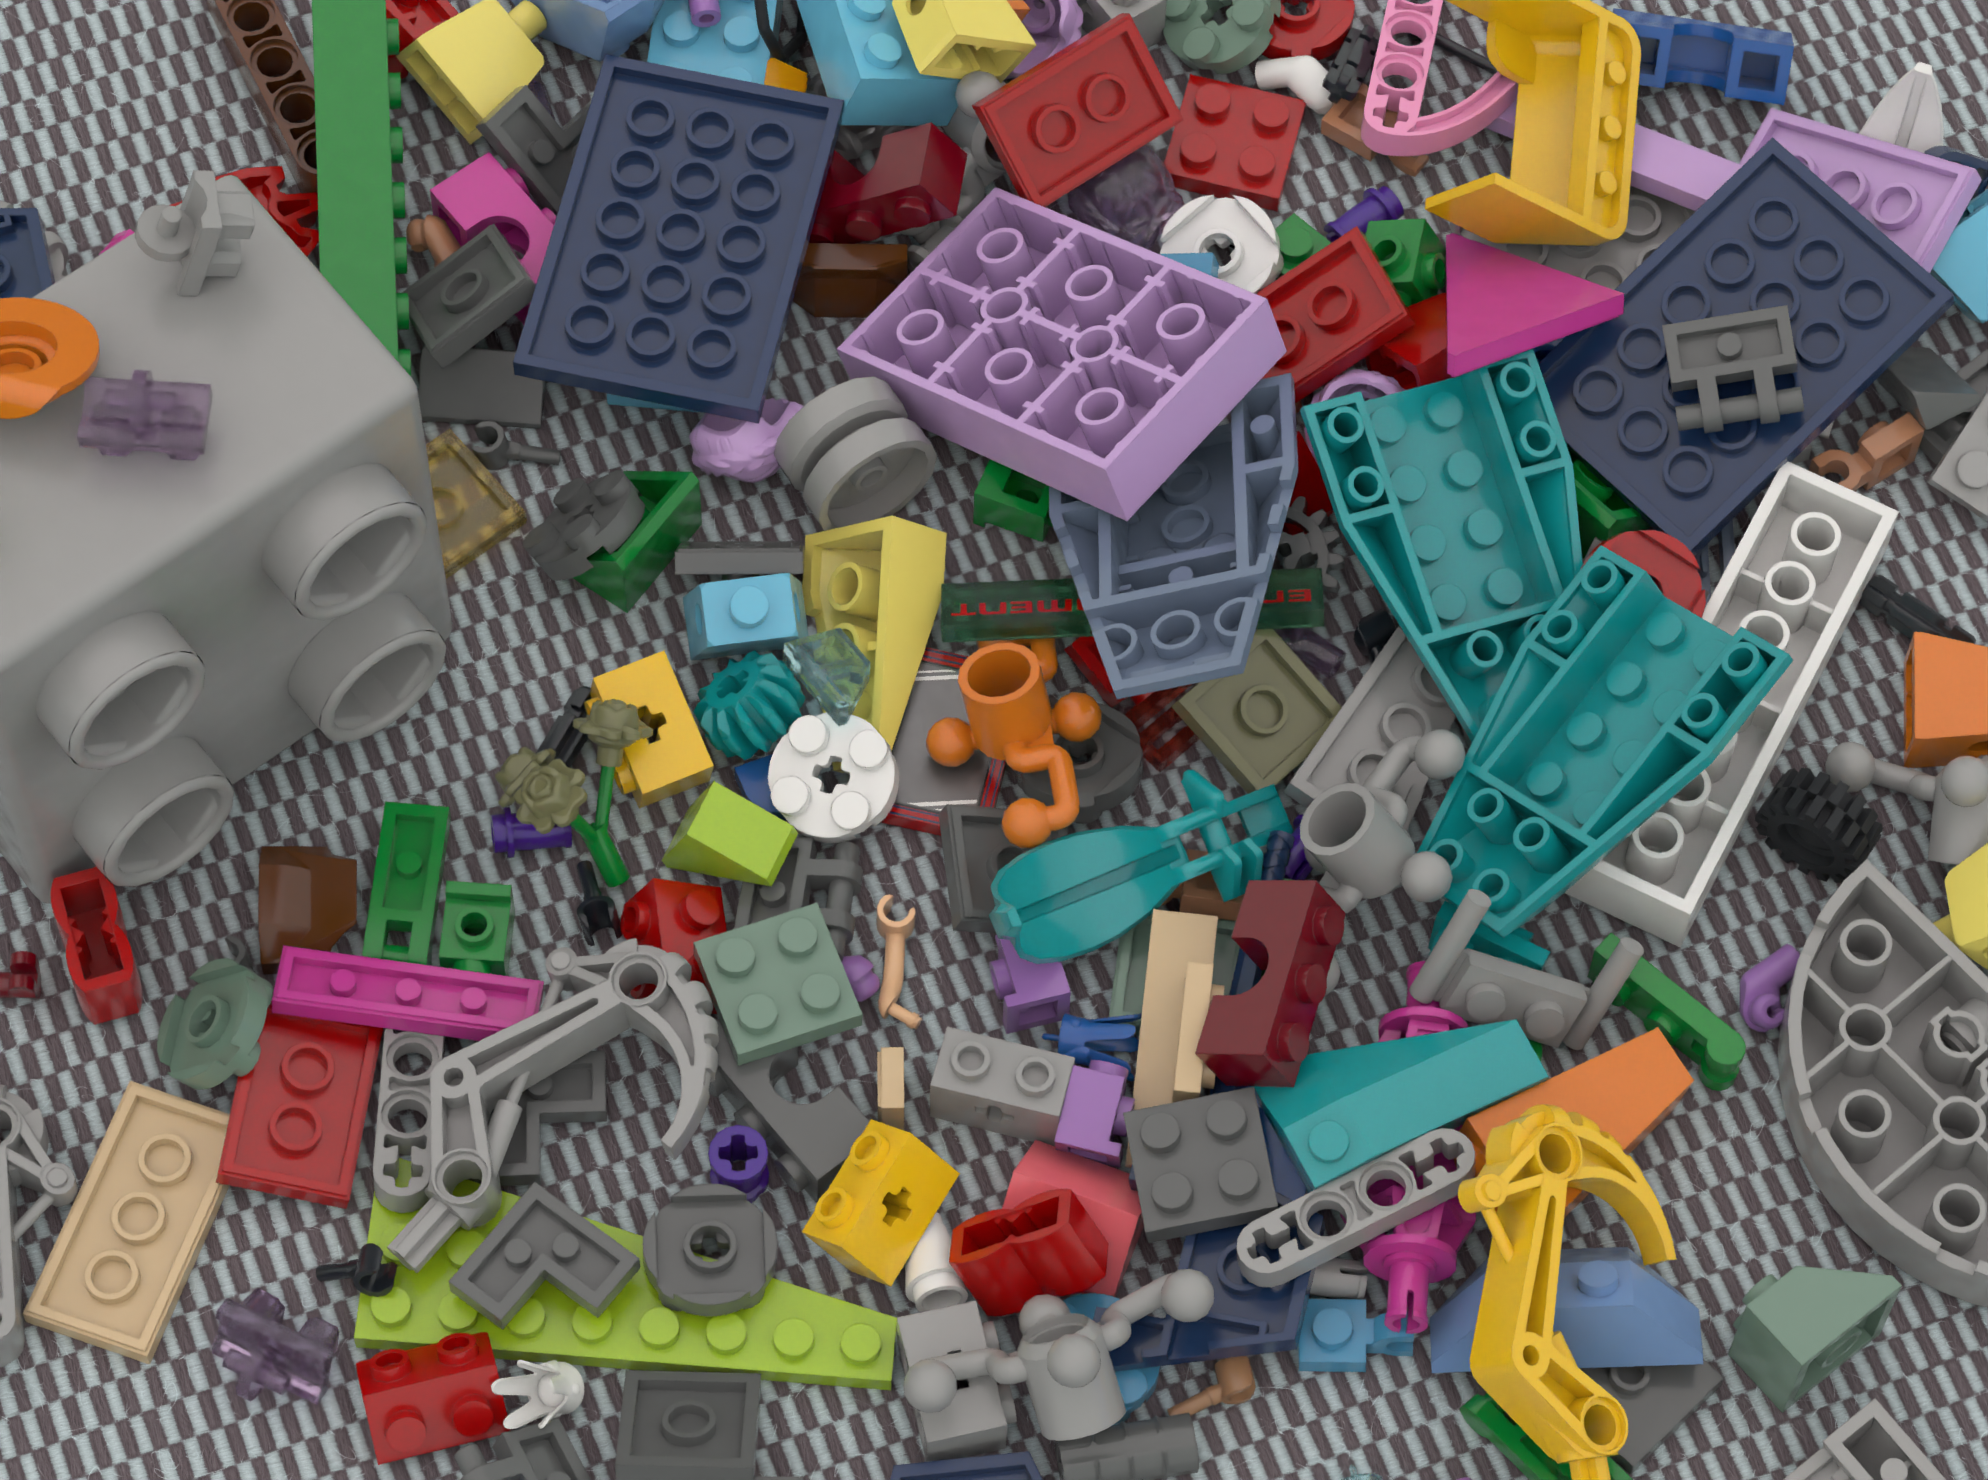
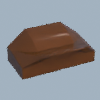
(849, 278)
(303, 900)

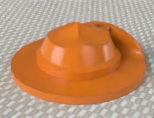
(42, 353)

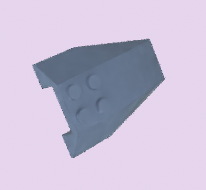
(1188, 573)

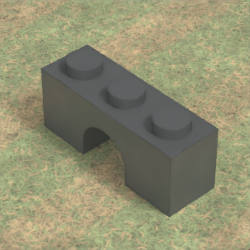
(805, 1138)

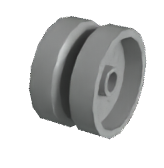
(855, 453)

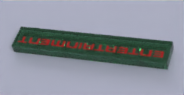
(1054, 609)

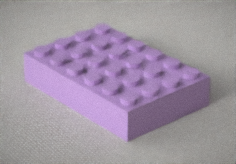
(1065, 351)

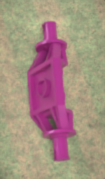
(1428, 1244)

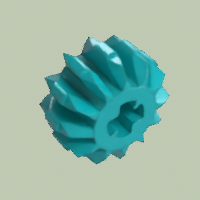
(749, 705)

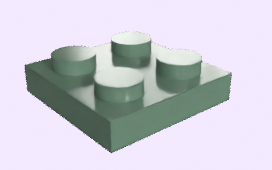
(777, 984)

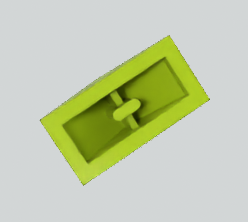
(730, 839)

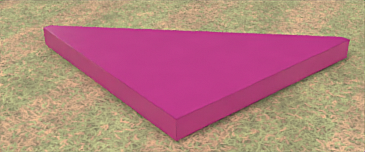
(1513, 304)

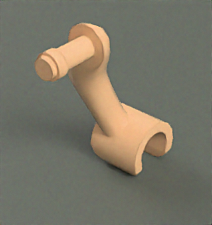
(893, 973)

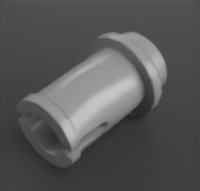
(1340, 1279)

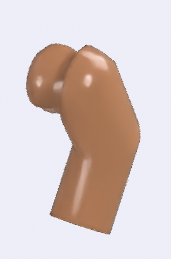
(433, 235)

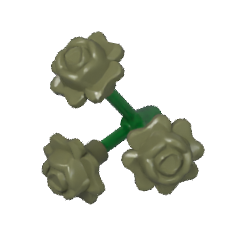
(553, 792)

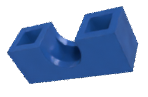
(1728, 57)

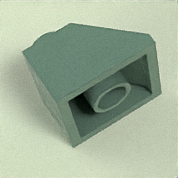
(1808, 1327)

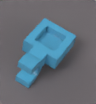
(1340, 1335)

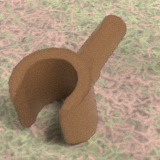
(1234, 1386)

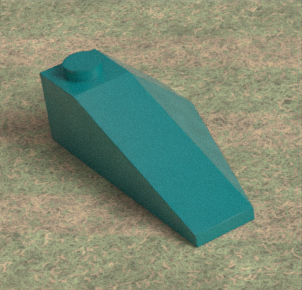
(1386, 1093)

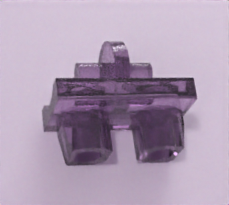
(145, 416)
(272, 1354)

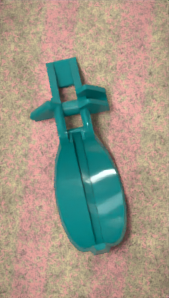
(1108, 880)

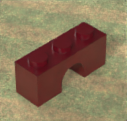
(907, 188)
(1266, 1030)

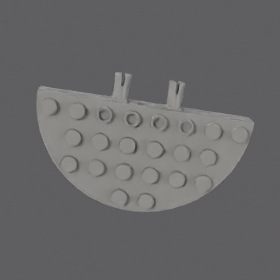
(1893, 1082)

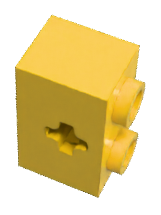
(678, 755)
(880, 1202)

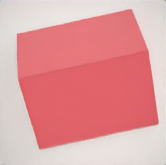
(1100, 1190)

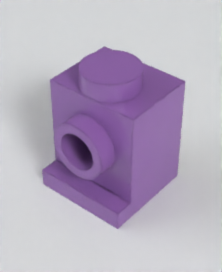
(1030, 991)
(1095, 1112)

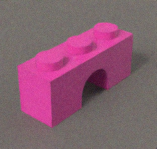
(494, 195)

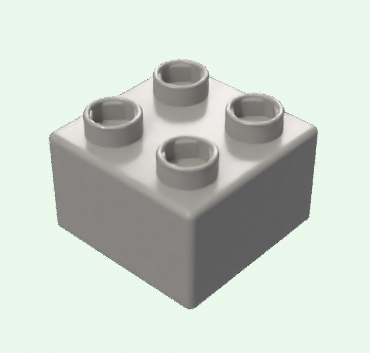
(213, 607)

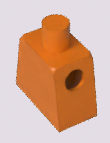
(1944, 700)

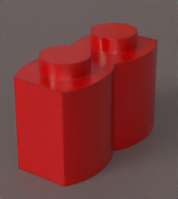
(96, 945)
(1029, 1251)

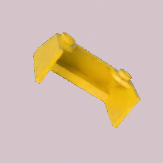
(1570, 129)

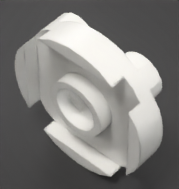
(1225, 222)
(850, 808)

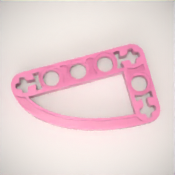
(1428, 133)

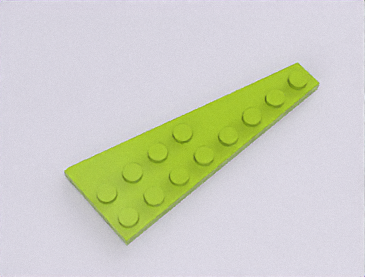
(784, 1337)

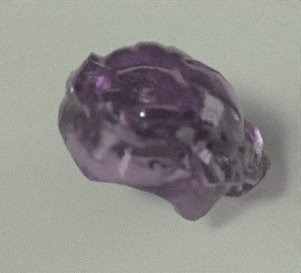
(1129, 198)

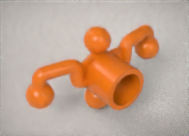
(1016, 724)

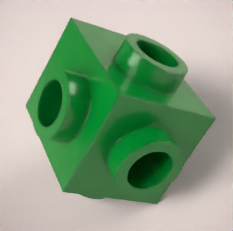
(1410, 257)

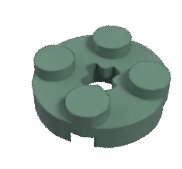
(1215, 46)
(215, 1026)

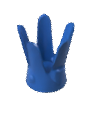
(1086, 1037)

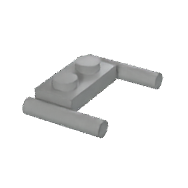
(1498, 990)

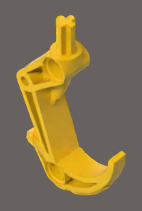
(1514, 1341)

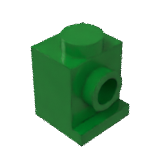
(1012, 502)
(479, 910)

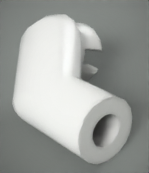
(1299, 73)

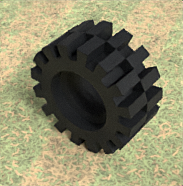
(1818, 824)

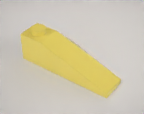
(884, 593)

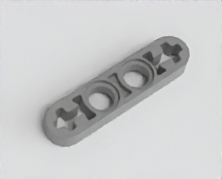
(397, 1094)
(1350, 1198)

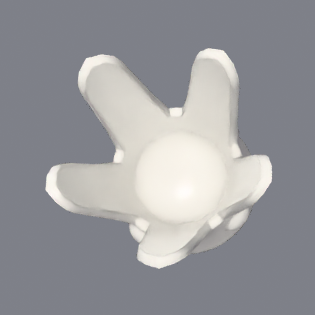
(551, 1391)

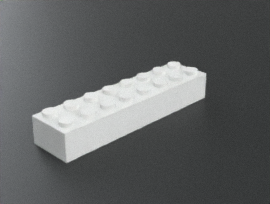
(1797, 589)

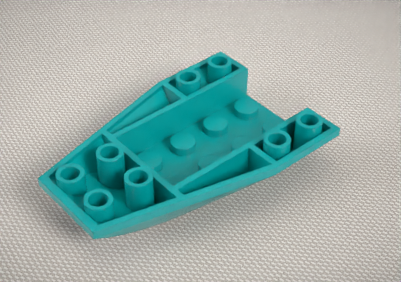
(1457, 515)
(1591, 736)

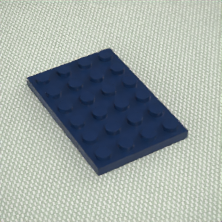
(680, 238)
(1754, 245)

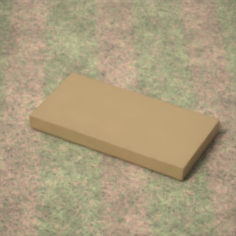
(134, 1225)

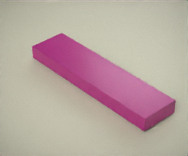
(401, 994)

